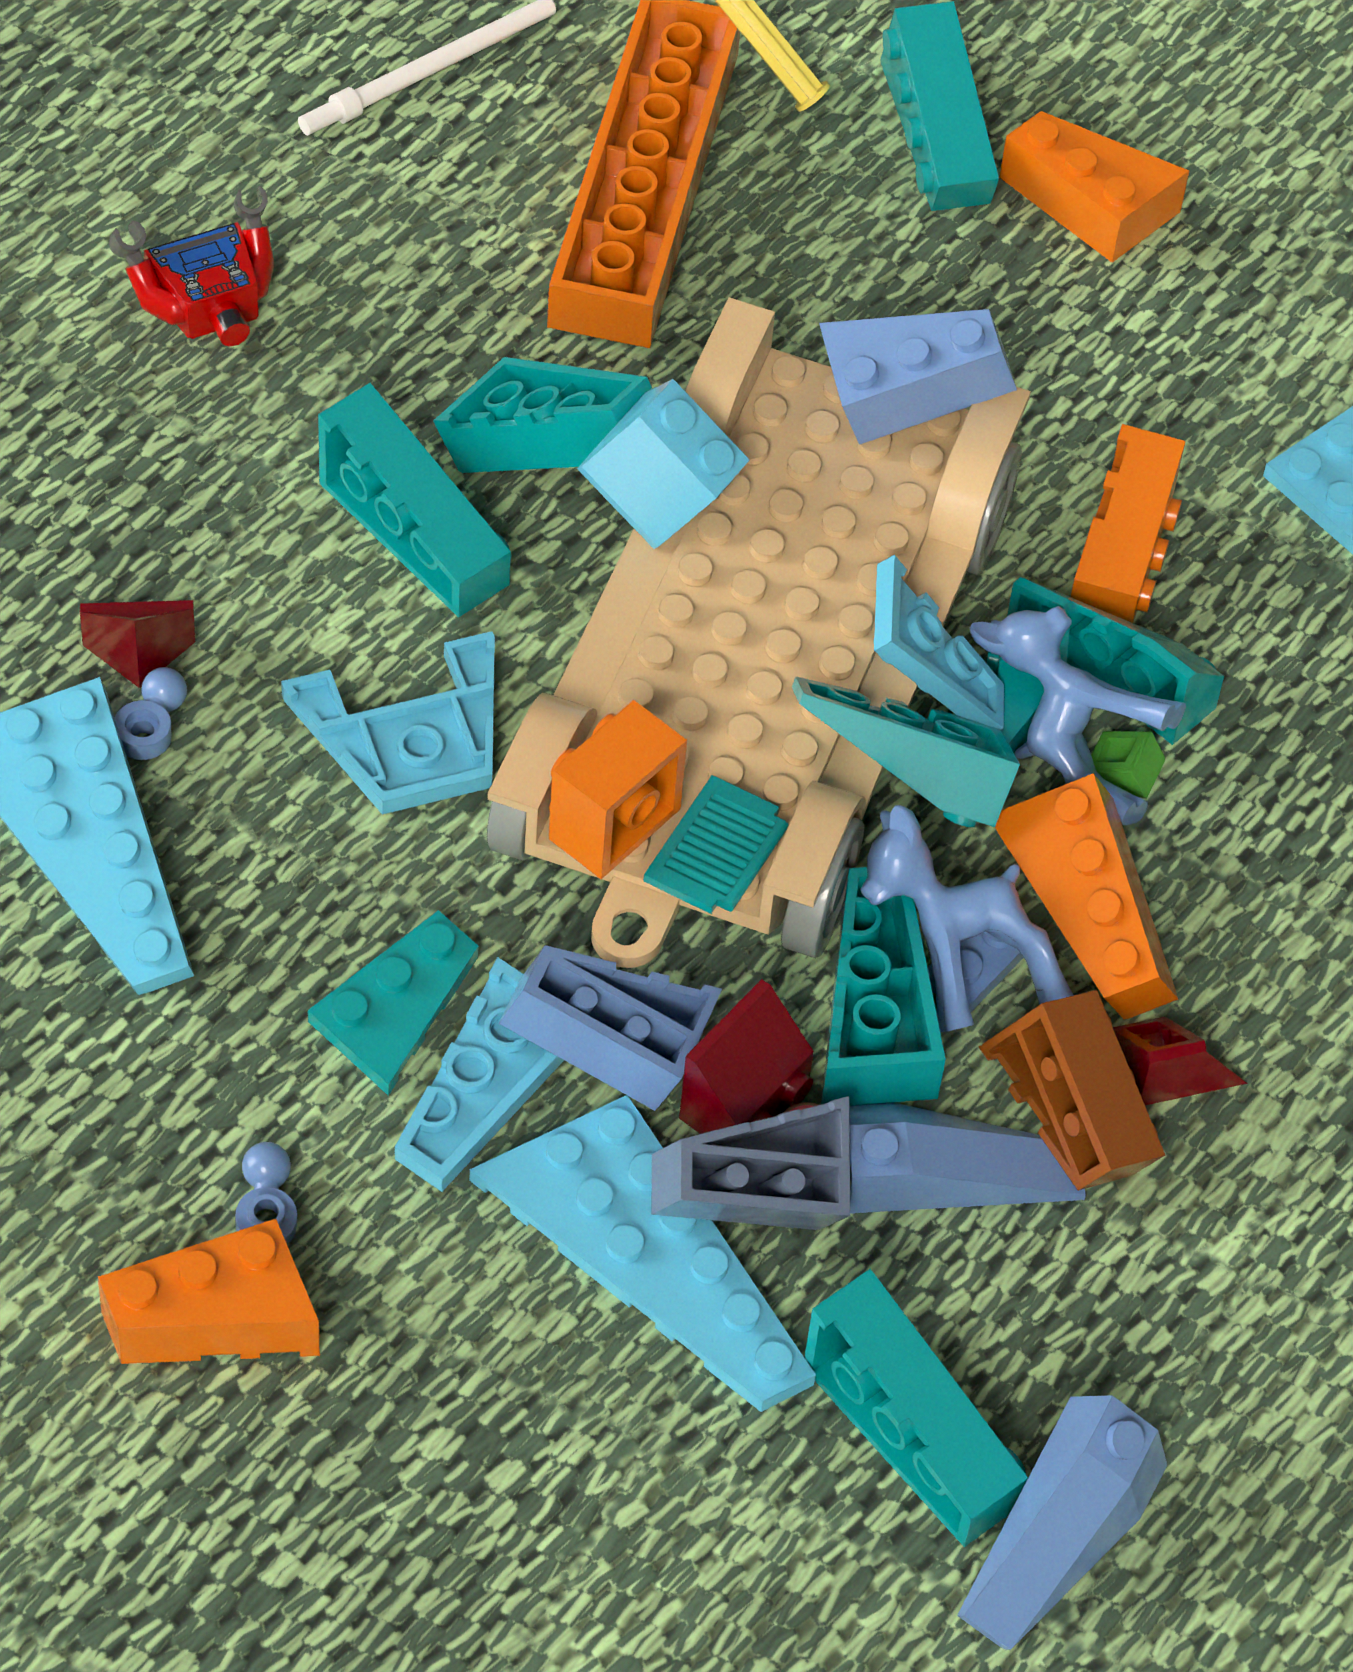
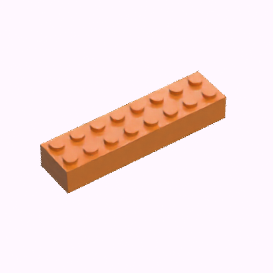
(644, 172)

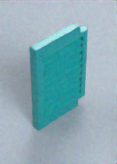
(717, 847)

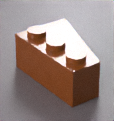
(1079, 1088)

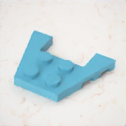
(413, 747)

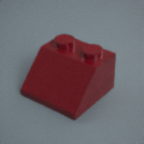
(746, 1065)

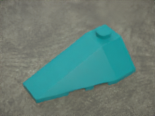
(1129, 655)
(944, 758)

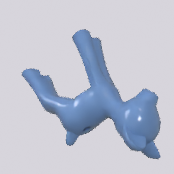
(1032, 645)
(903, 865)

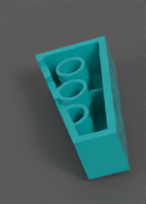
(535, 415)

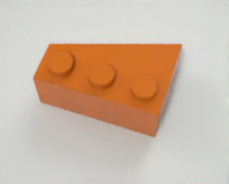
(1092, 183)
(1129, 524)

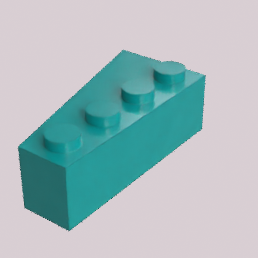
(939, 106)
(409, 501)
(883, 1007)
(911, 1408)

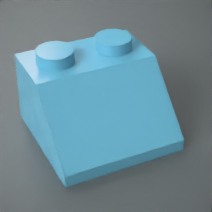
(663, 463)

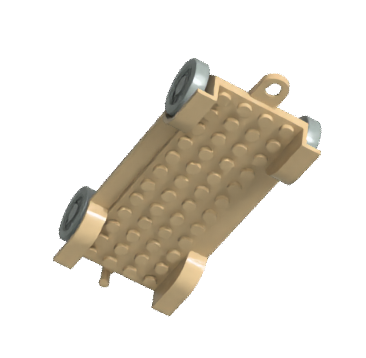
(748, 599)

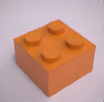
(616, 788)

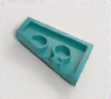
(393, 1000)

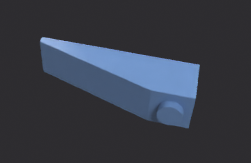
(939, 1160)
(1069, 1514)

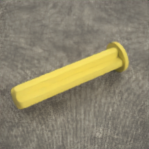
(775, 51)

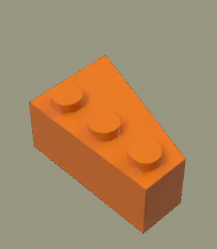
(211, 1300)

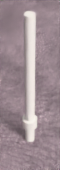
(350, 103)

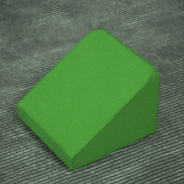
(1129, 760)

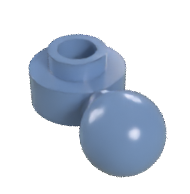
(162, 693)
(266, 1169)

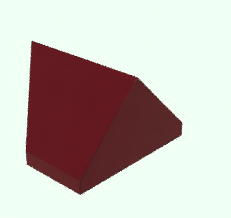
(137, 634)
(1171, 1061)

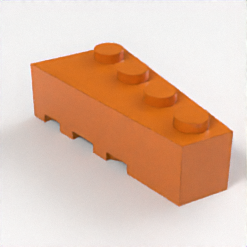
(1088, 881)

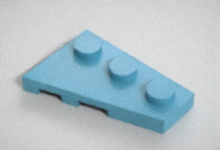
(919, 647)

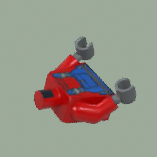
(206, 278)

